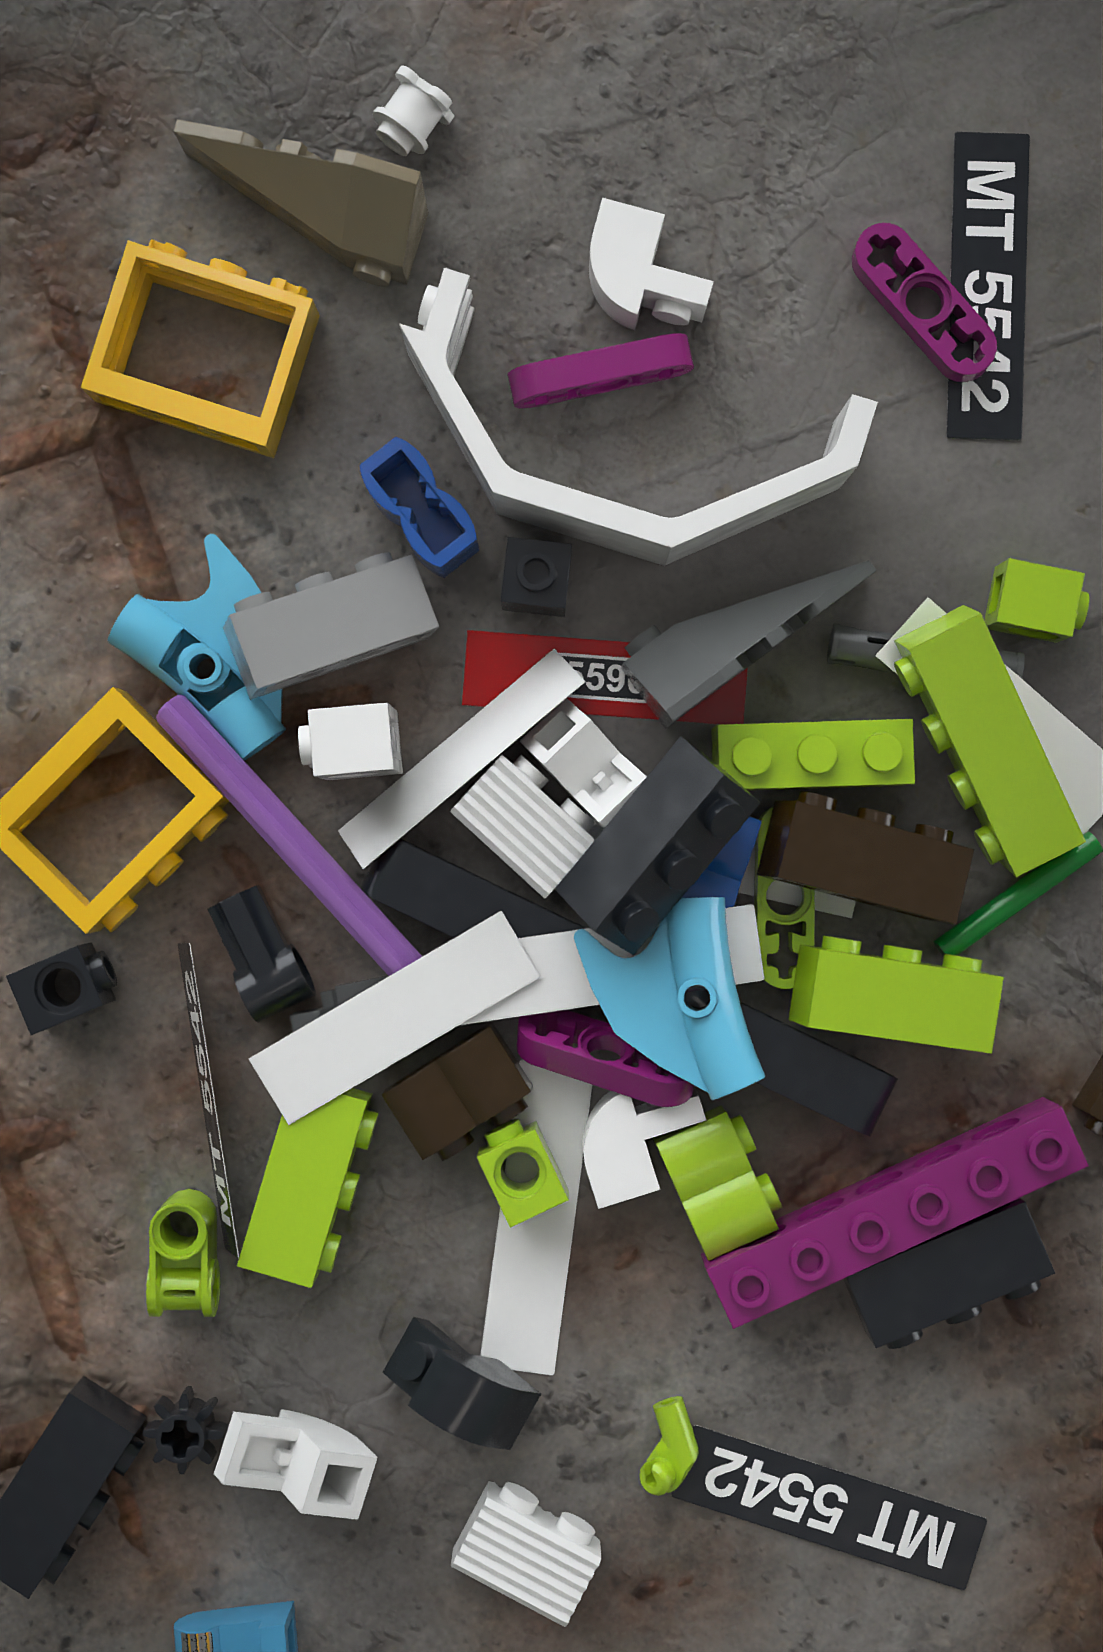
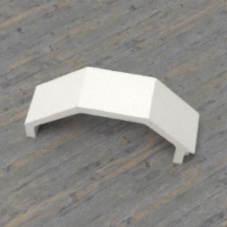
(655, 538)

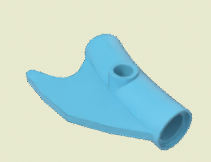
(177, 636)
(649, 1004)

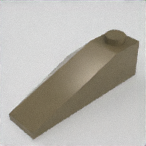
(350, 207)

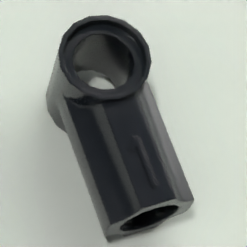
(267, 970)

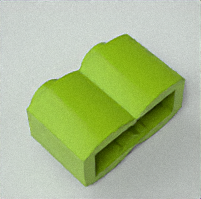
(717, 1182)

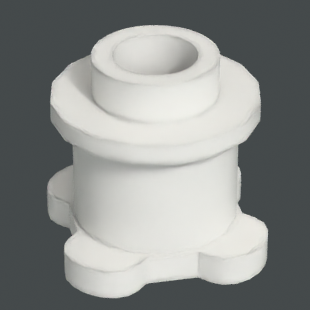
(412, 114)

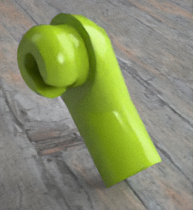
(674, 1452)

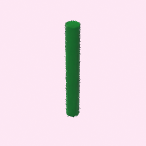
(1017, 897)

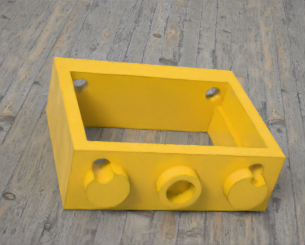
(219, 283)
(61, 766)

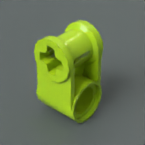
(183, 1268)

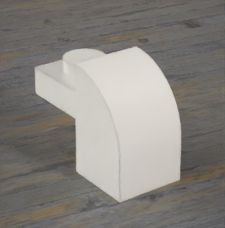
(624, 270)
(583, 762)
(616, 1144)
(303, 1457)

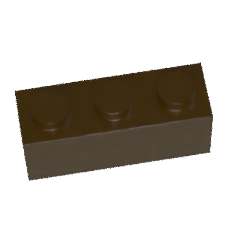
(866, 858)

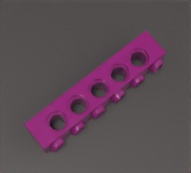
(897, 1209)

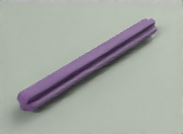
(286, 835)

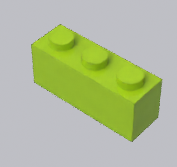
(816, 754)
(896, 995)
(305, 1188)

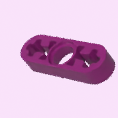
(881, 277)
(600, 370)
(558, 1055)

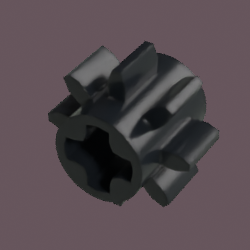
(171, 1439)

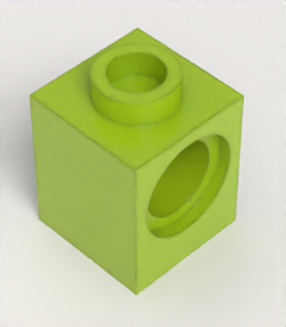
(1036, 601)
(528, 1198)

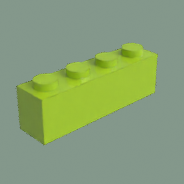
(988, 740)

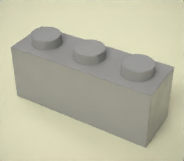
(329, 623)

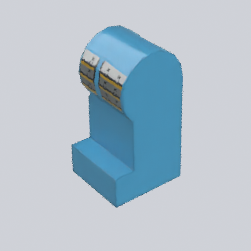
(239, 1629)

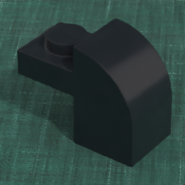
(458, 1390)

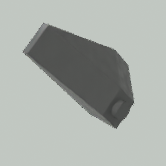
(706, 652)

